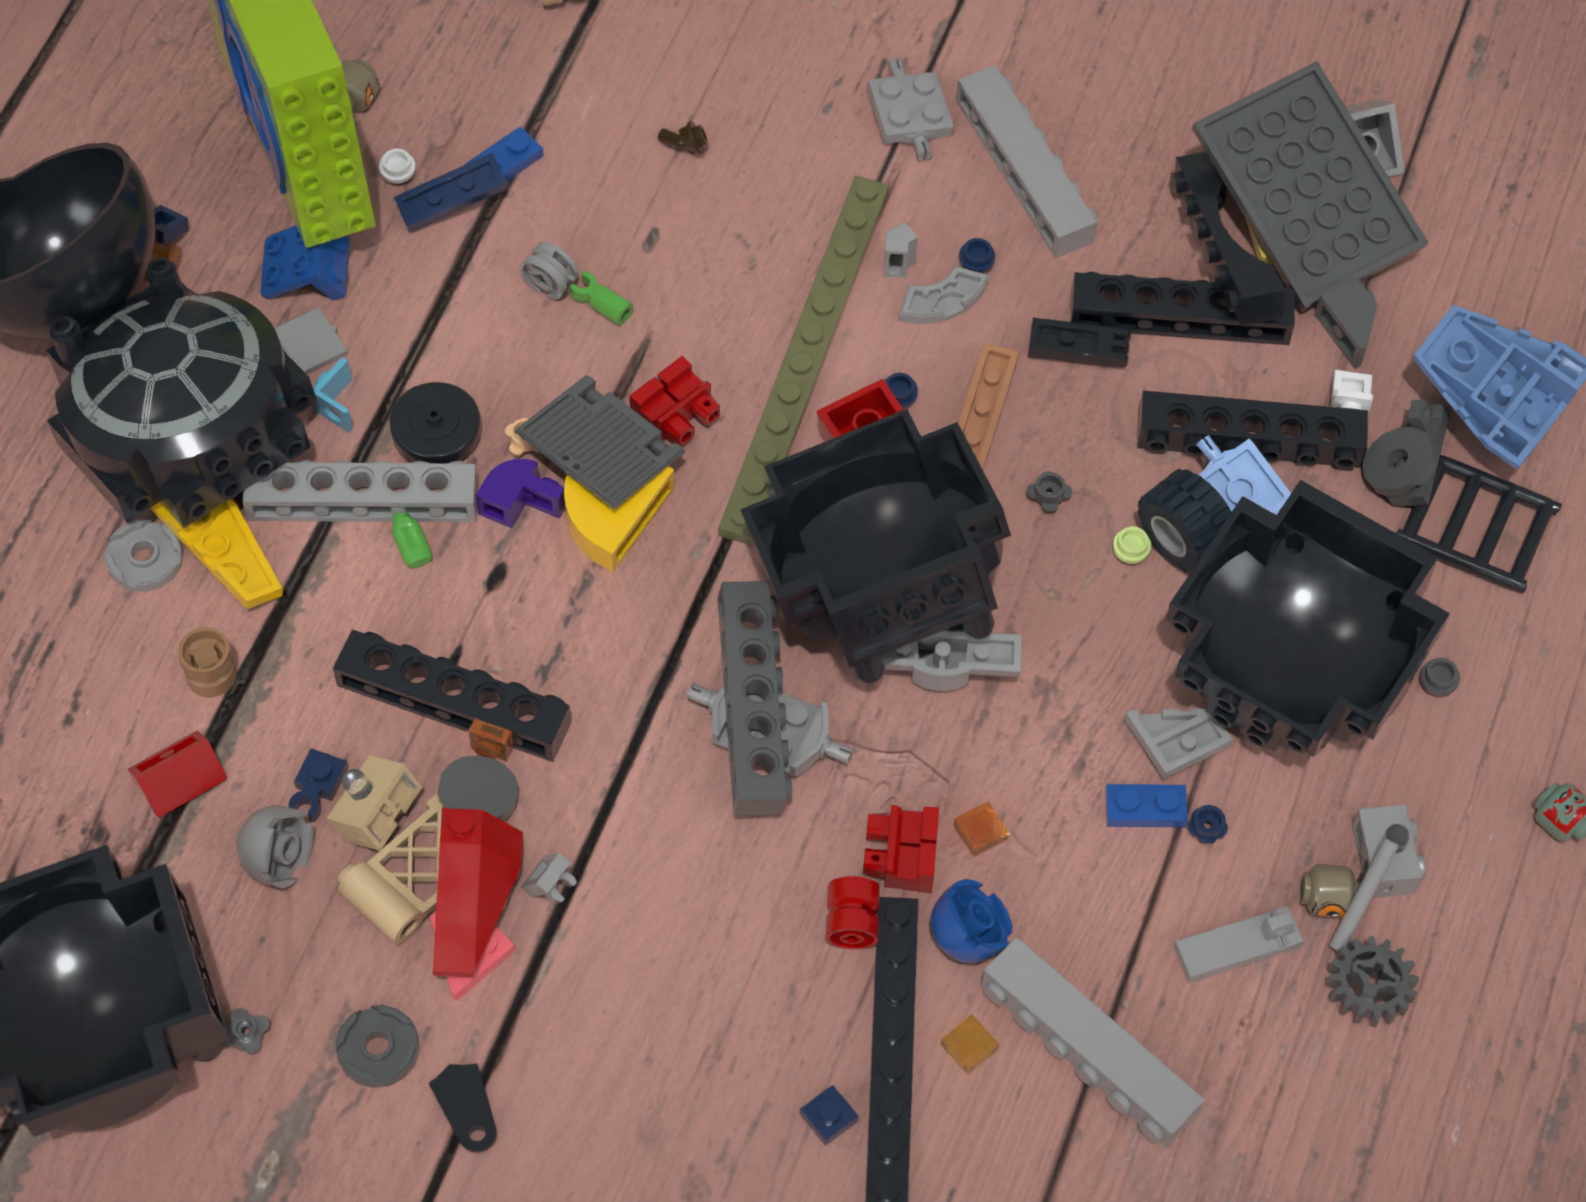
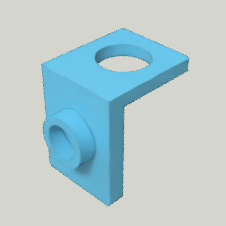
(327, 388)

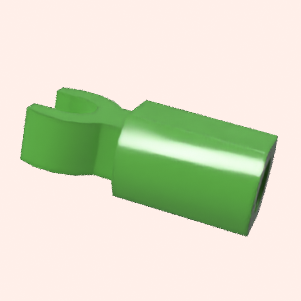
(602, 299)

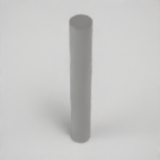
(1364, 894)

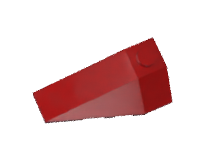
(475, 875)

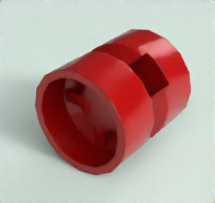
(852, 908)

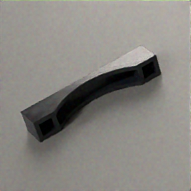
(1248, 283)

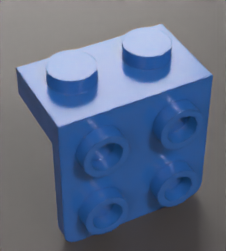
(292, 266)

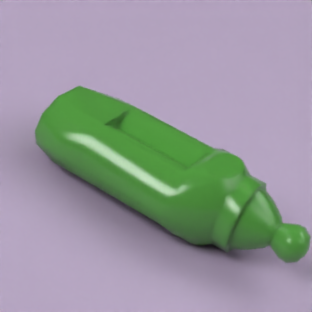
(411, 540)

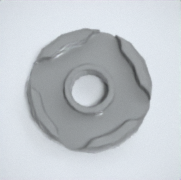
(145, 574)

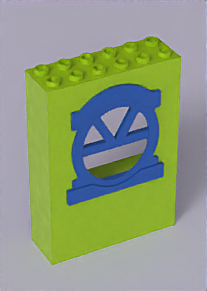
(299, 110)

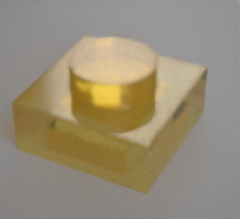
(970, 1044)

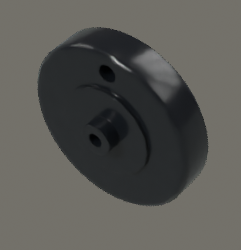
(435, 423)

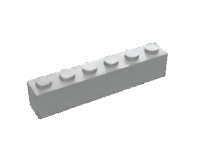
(1026, 161)
(1091, 1043)

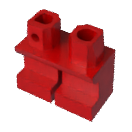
(675, 400)
(910, 848)

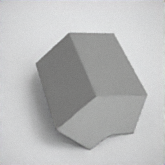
(899, 251)

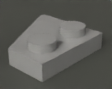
(1178, 738)

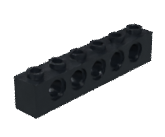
(1163, 313)
(1268, 419)
(428, 698)

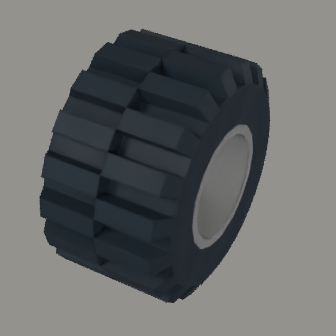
(1182, 517)

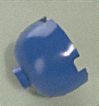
(970, 923)

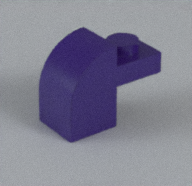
(514, 486)

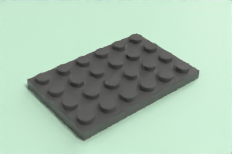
(1309, 184)

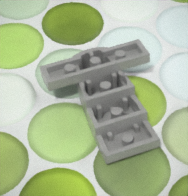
(951, 655)

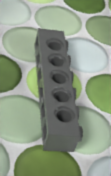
(751, 791)

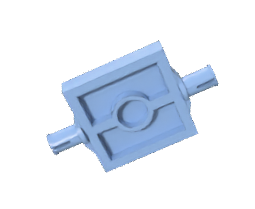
(1243, 473)

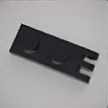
(1079, 342)

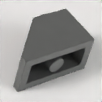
(1348, 318)

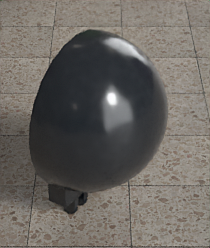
(72, 238)

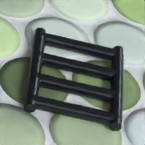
(1480, 564)

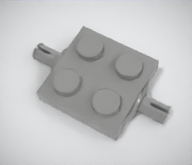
(910, 108)

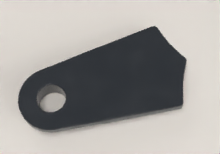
(465, 1105)

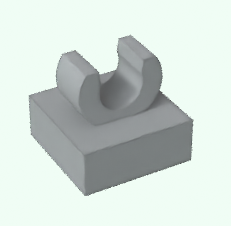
(546, 875)

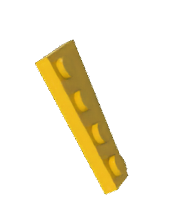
(229, 552)

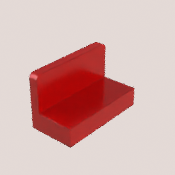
(178, 773)

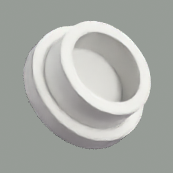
(397, 166)

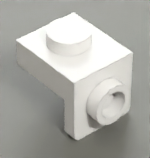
(1351, 390)

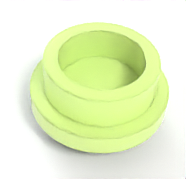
(1132, 545)

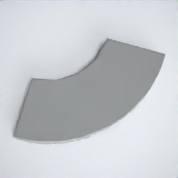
(943, 299)

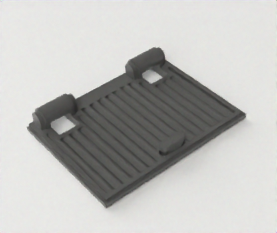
(600, 441)

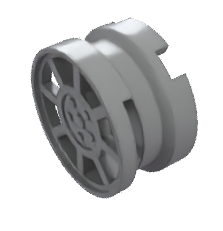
(548, 271)

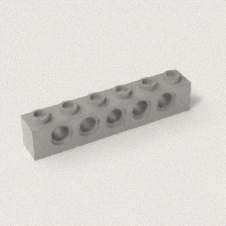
(376, 504)

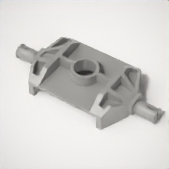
(804, 728)

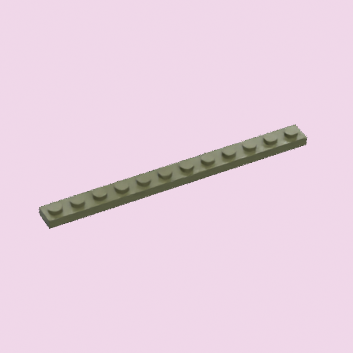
(806, 351)

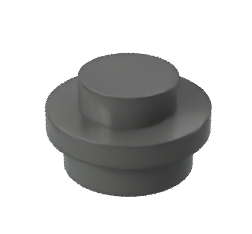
(1440, 677)

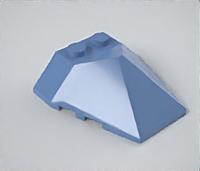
(1501, 380)

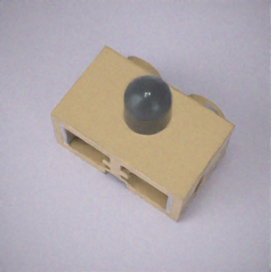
(373, 801)

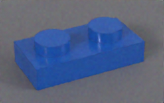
(514, 152)
(1146, 805)

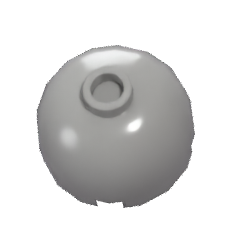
(274, 844)

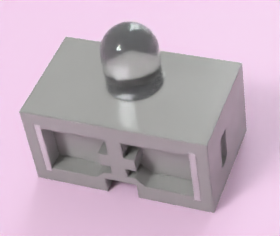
(1406, 867)

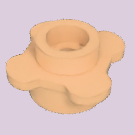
(518, 445)

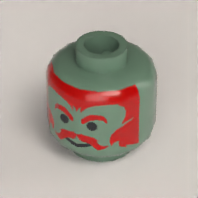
(1562, 812)

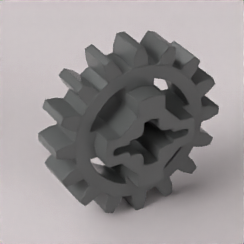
(1391, 987)

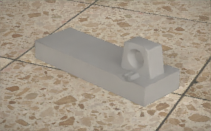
(1238, 944)

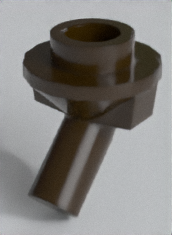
(689, 137)

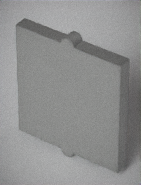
(311, 341)

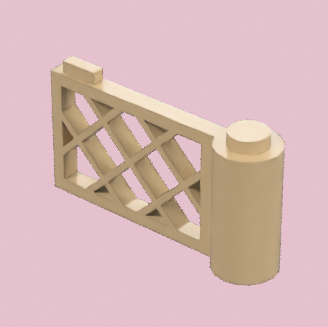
(381, 894)

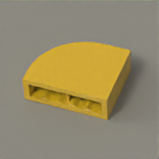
(608, 533)

